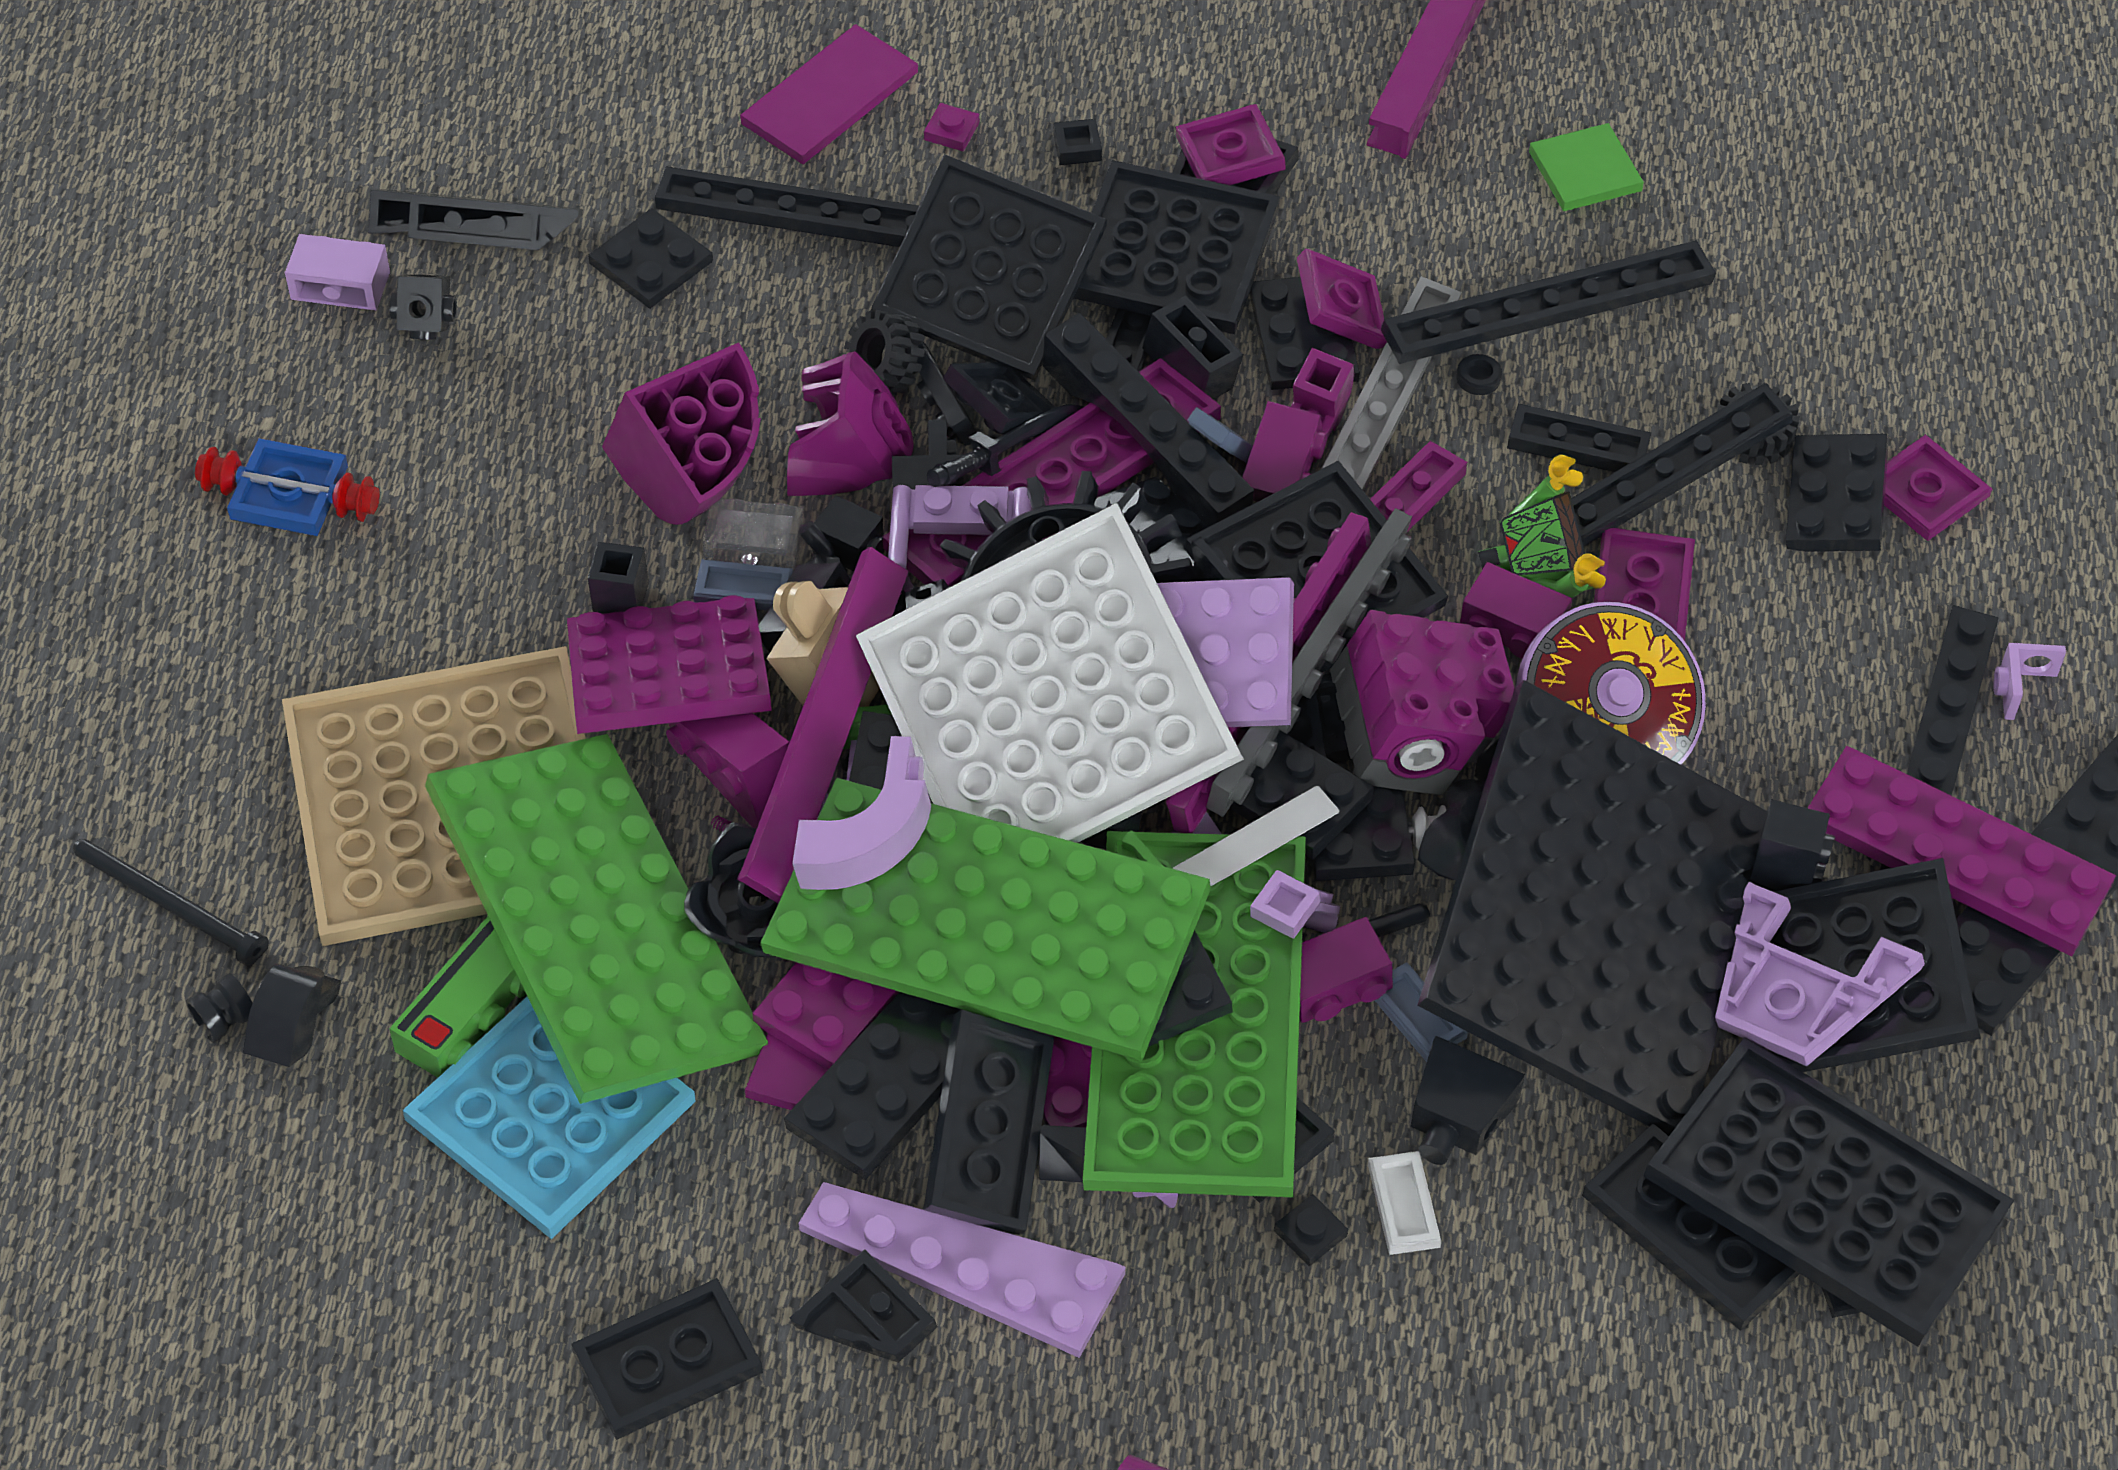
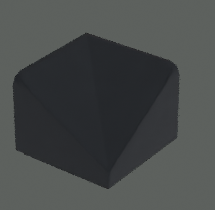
(1062, 1153)

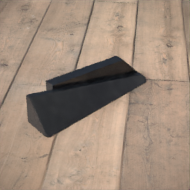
(468, 219)

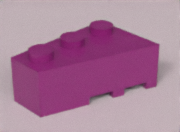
(736, 755)

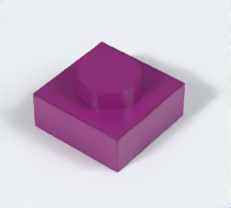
(951, 127)

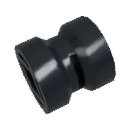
(220, 1006)

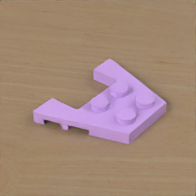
(1791, 1000)

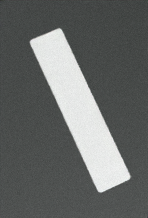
(1261, 836)

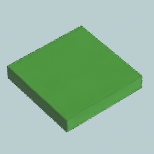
(1586, 167)

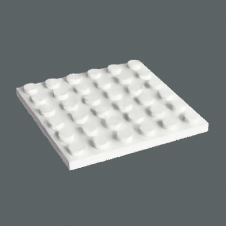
(1052, 687)

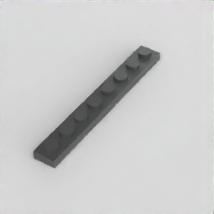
(1323, 645)

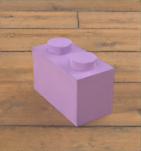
(337, 272)

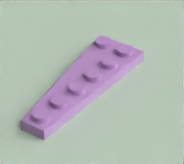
(1001, 1275)

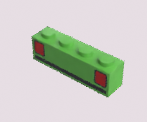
(458, 1004)

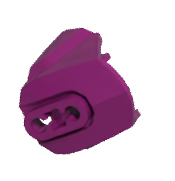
(856, 433)

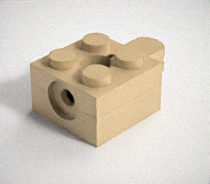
(809, 622)

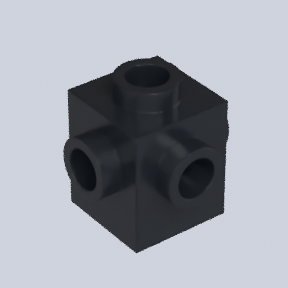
(434, 293)

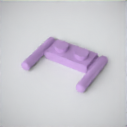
(947, 512)

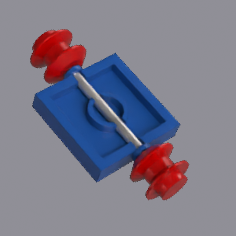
(287, 486)

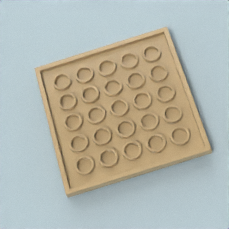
(362, 772)

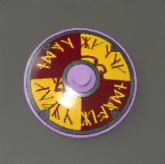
(1624, 672)

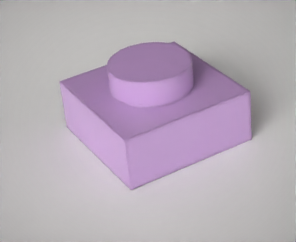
(1285, 904)

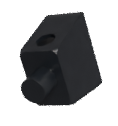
(1461, 1100)

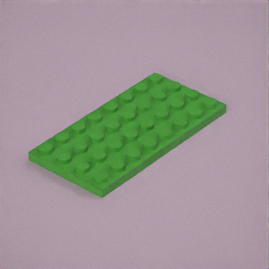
(594, 917)
(1003, 927)
(1220, 1099)

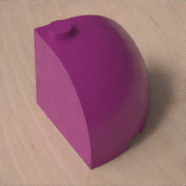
(687, 434)

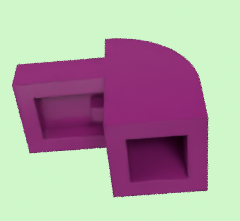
(1324, 388)

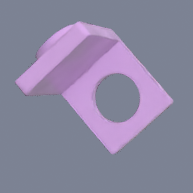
(2008, 676)

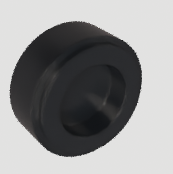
(1479, 374)

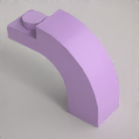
(876, 839)

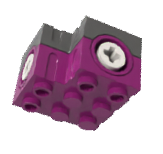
(1420, 699)

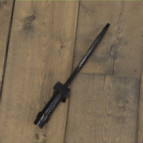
(986, 450)

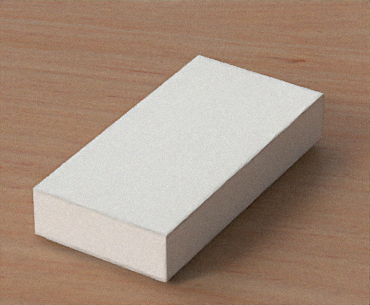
(1404, 1203)

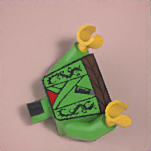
(1545, 537)

